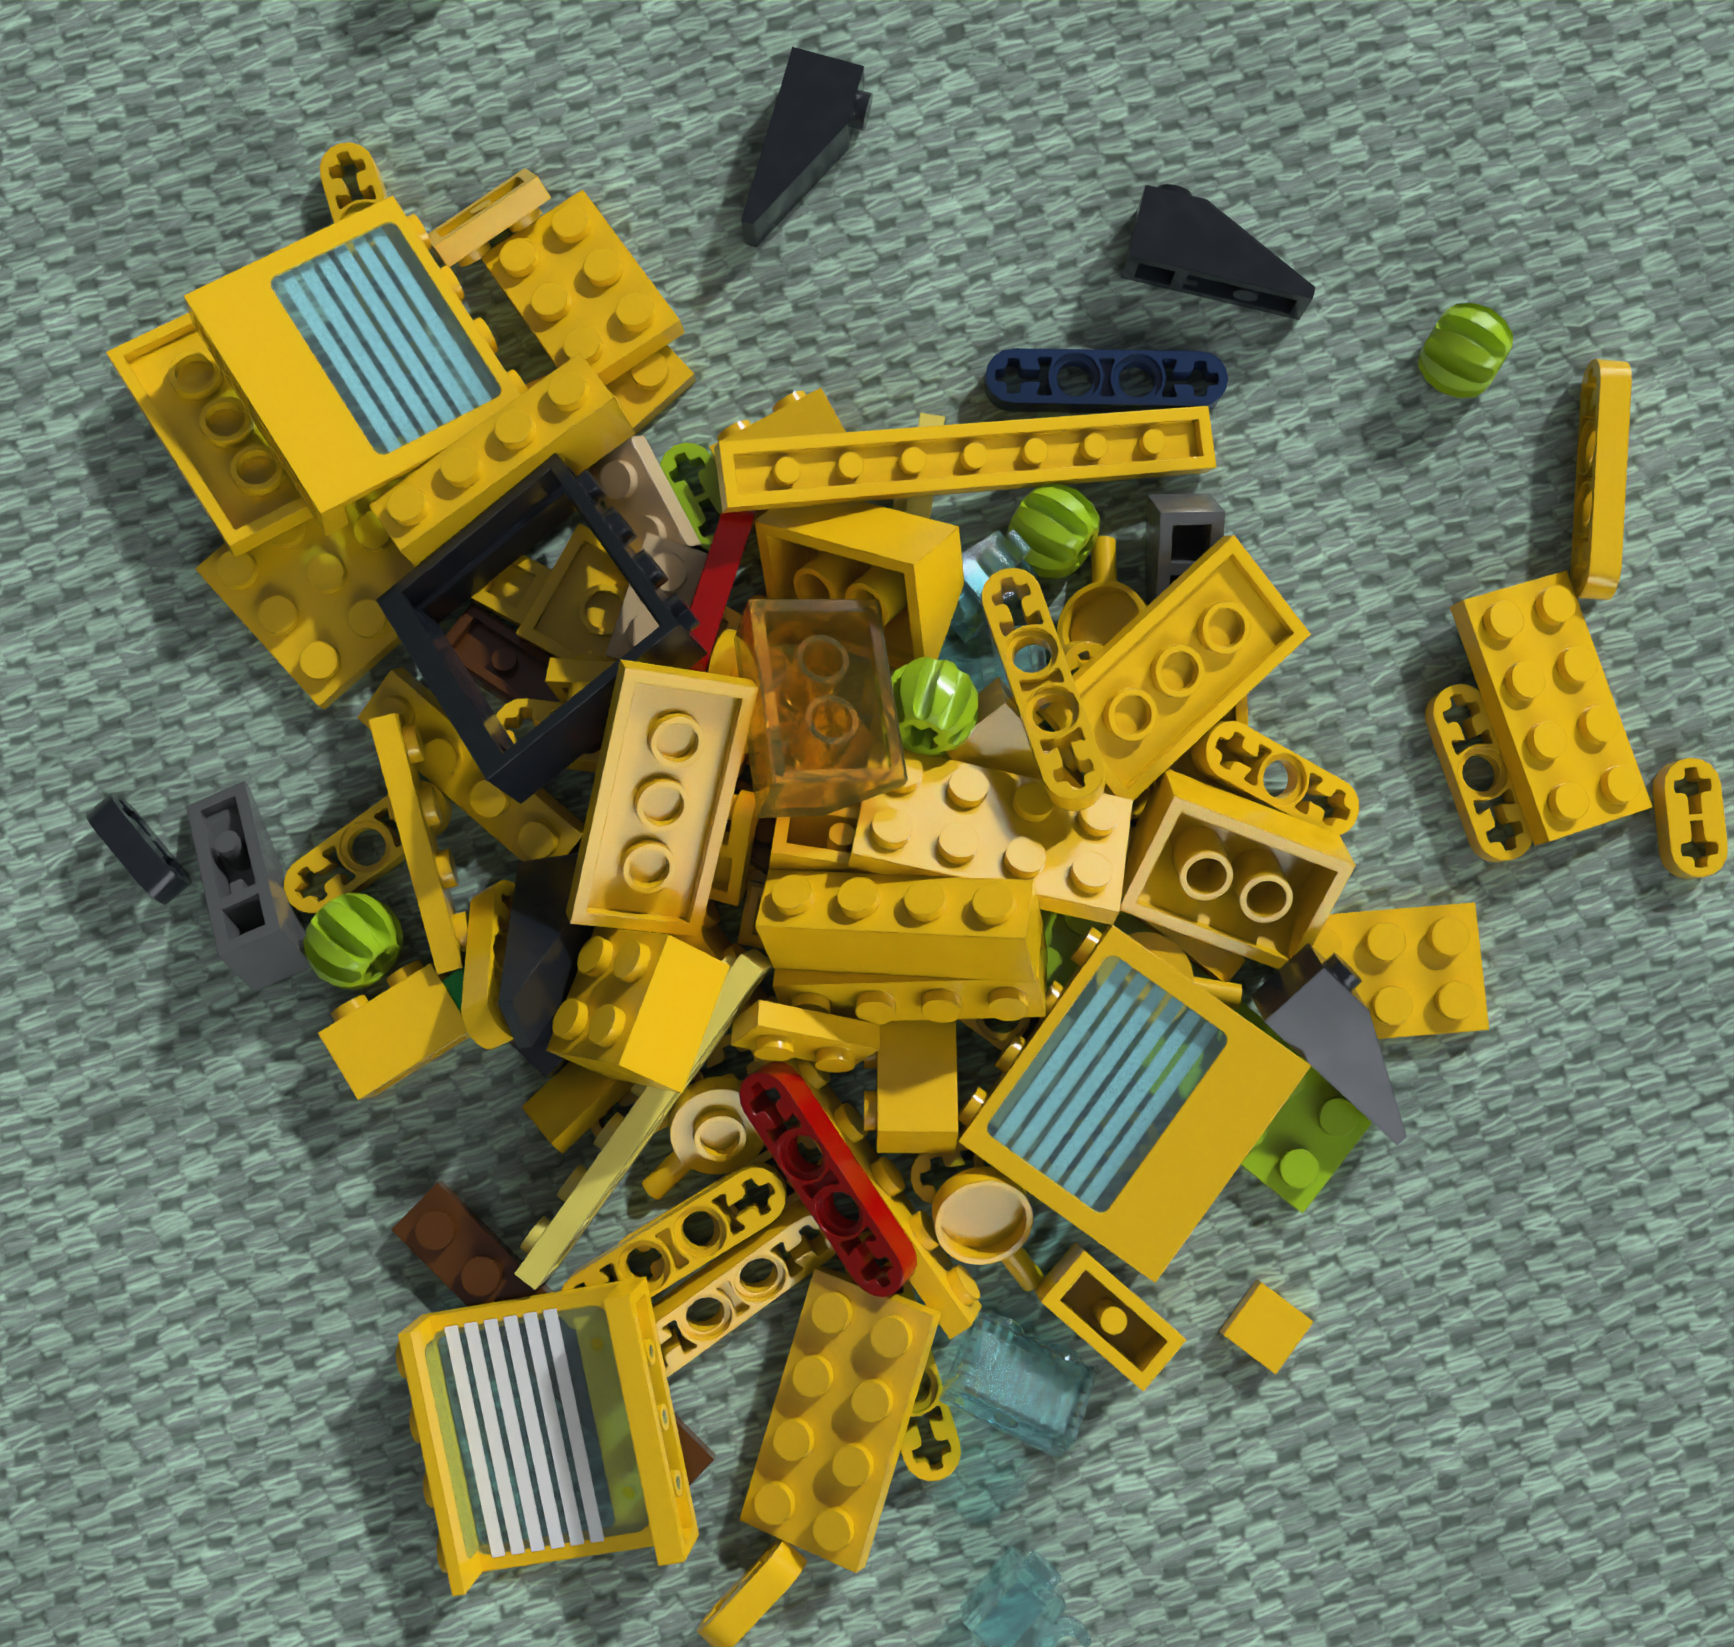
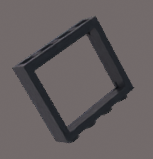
(478, 556)

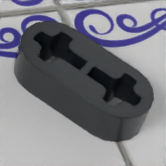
(138, 848)

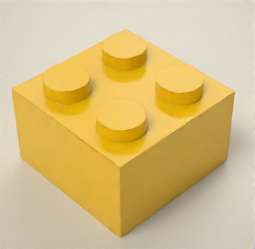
(638, 1007)

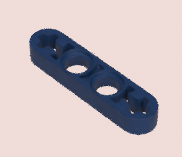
(1104, 373)

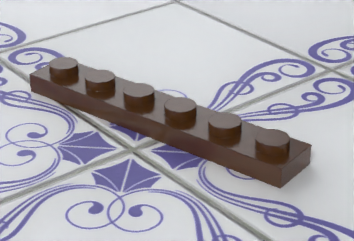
(483, 1270)

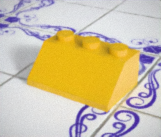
(868, 554)
(1232, 871)

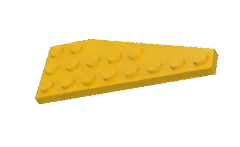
(317, 593)

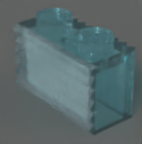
(1020, 1384)

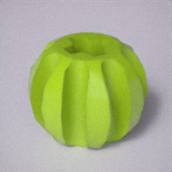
(1465, 350)
(1057, 527)
(934, 705)
(353, 941)

